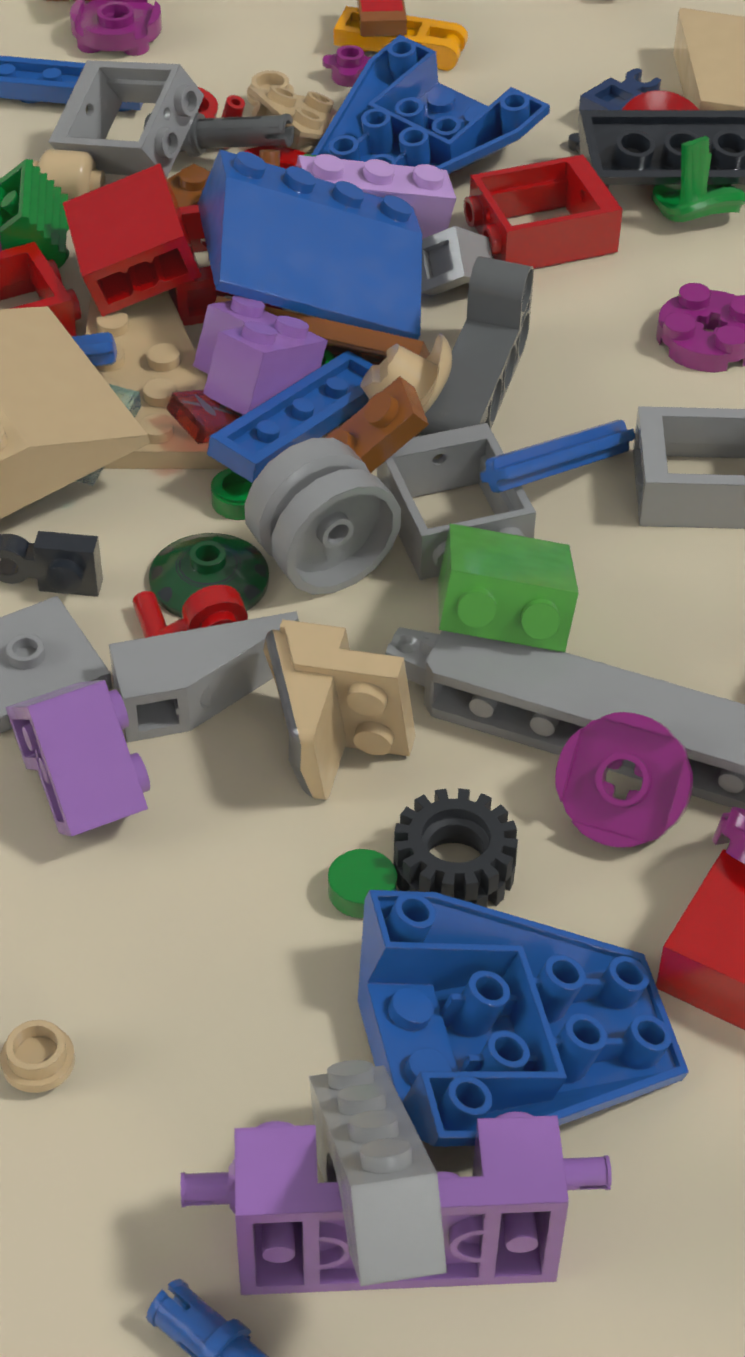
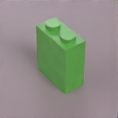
(507, 588)

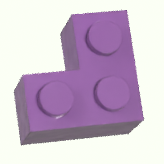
(253, 353)
(81, 755)

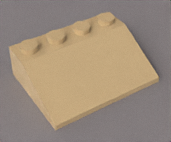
(53, 410)

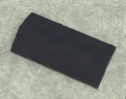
(646, 144)

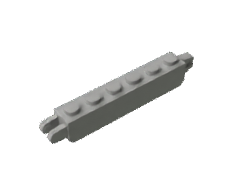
(549, 695)

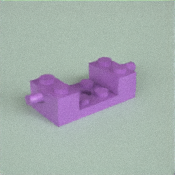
(495, 1225)

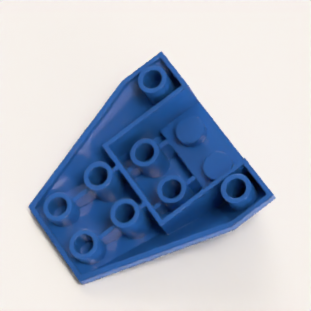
(412, 119)
(504, 1015)

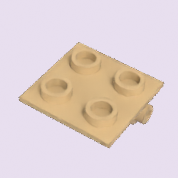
(309, 113)

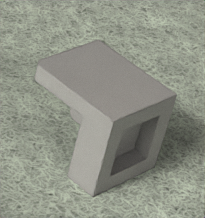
(450, 258)

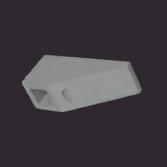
(190, 675)

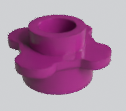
(346, 64)

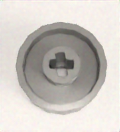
(322, 515)

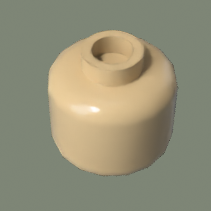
(71, 171)

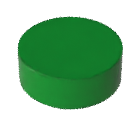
(230, 494)
(354, 875)

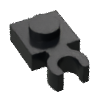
(57, 560)

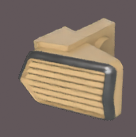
(336, 700)

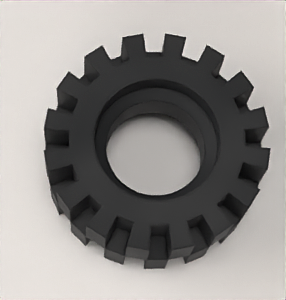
(461, 823)

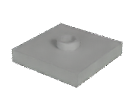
(43, 653)

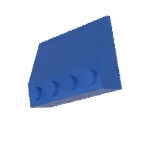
(312, 245)

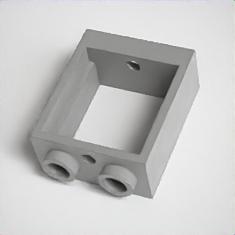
(103, 89)
(416, 473)
(688, 499)

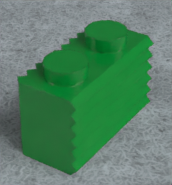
(33, 212)

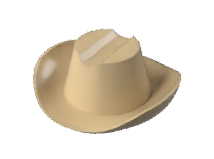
(424, 374)

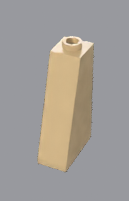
(711, 59)

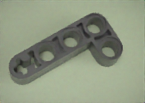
(486, 347)

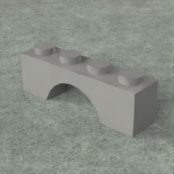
(381, 1174)

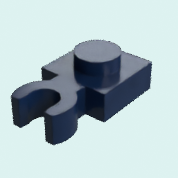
(615, 94)

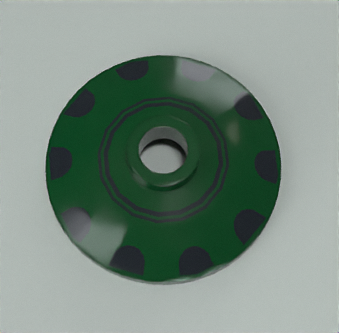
(204, 562)

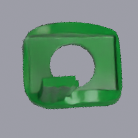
(694, 196)

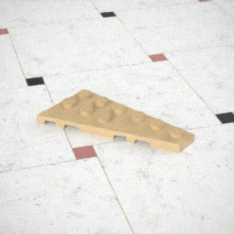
(156, 361)

